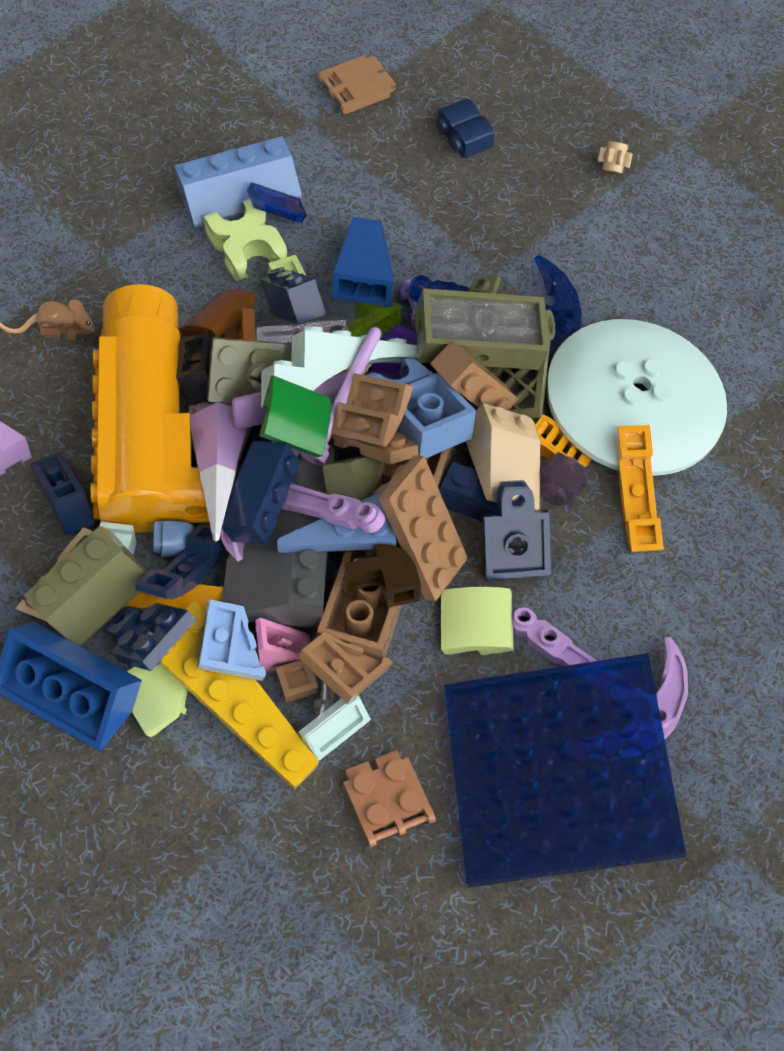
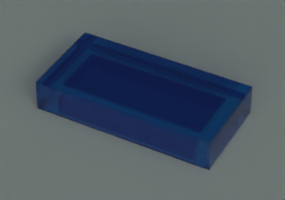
(276, 202)

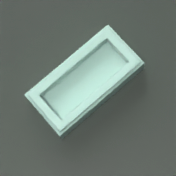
(334, 726)

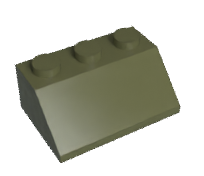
(87, 586)

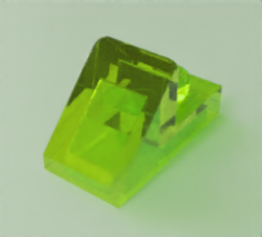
(374, 316)

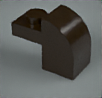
(390, 569)

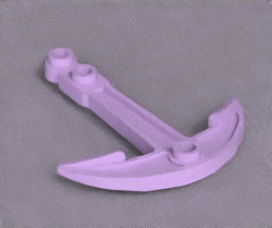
(333, 508)
(562, 651)

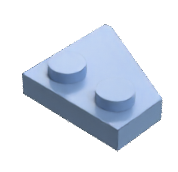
(228, 643)

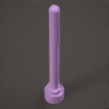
(357, 367)

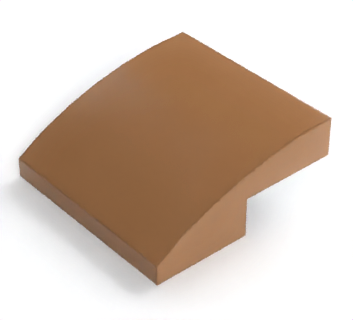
(372, 410)

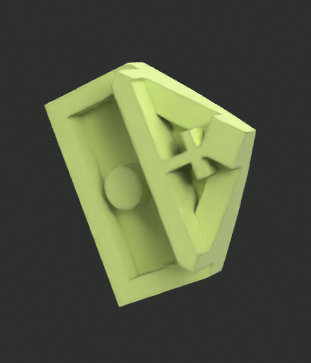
(158, 699)

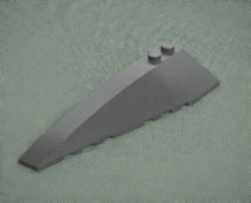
(282, 585)

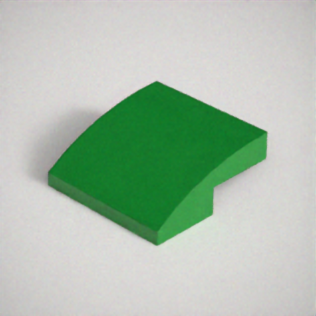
(296, 416)

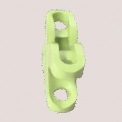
(244, 239)

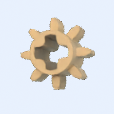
(615, 157)

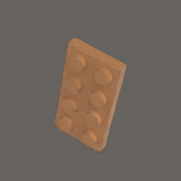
(424, 526)

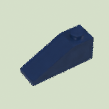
(64, 493)
(464, 493)

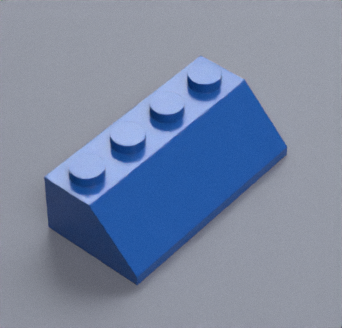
(66, 684)

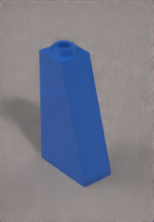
(364, 265)

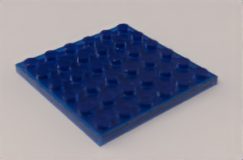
(561, 771)

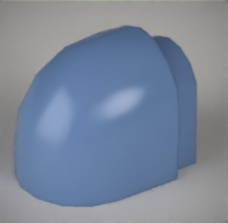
(170, 537)

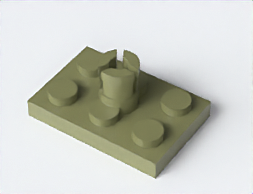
(238, 366)

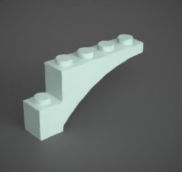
(322, 355)

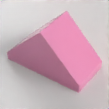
(278, 643)

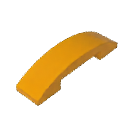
(637, 488)

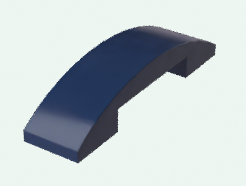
(186, 569)

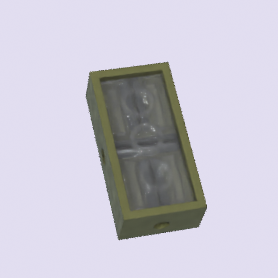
(488, 326)

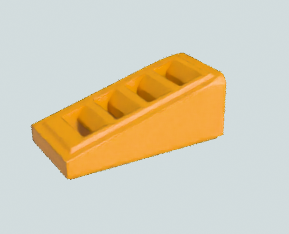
(547, 449)

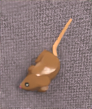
(58, 319)

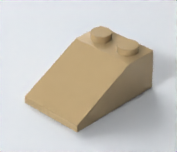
(505, 449)

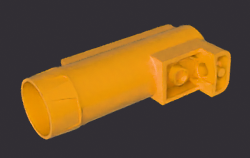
(139, 433)

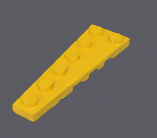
(241, 707)

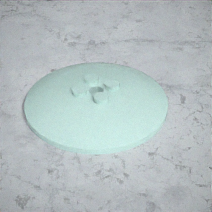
(595, 392)

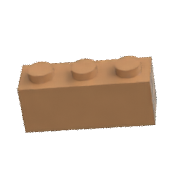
(472, 378)

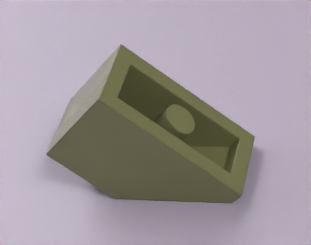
(352, 476)

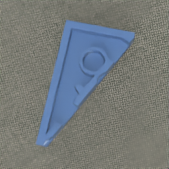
(329, 537)

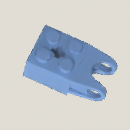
(435, 413)

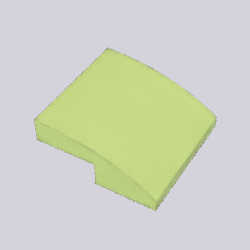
(476, 620)

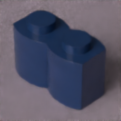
(465, 128)

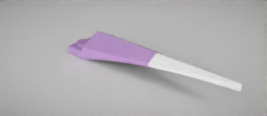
(218, 453)

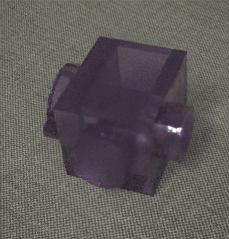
(563, 480)

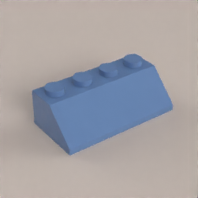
(222, 180)

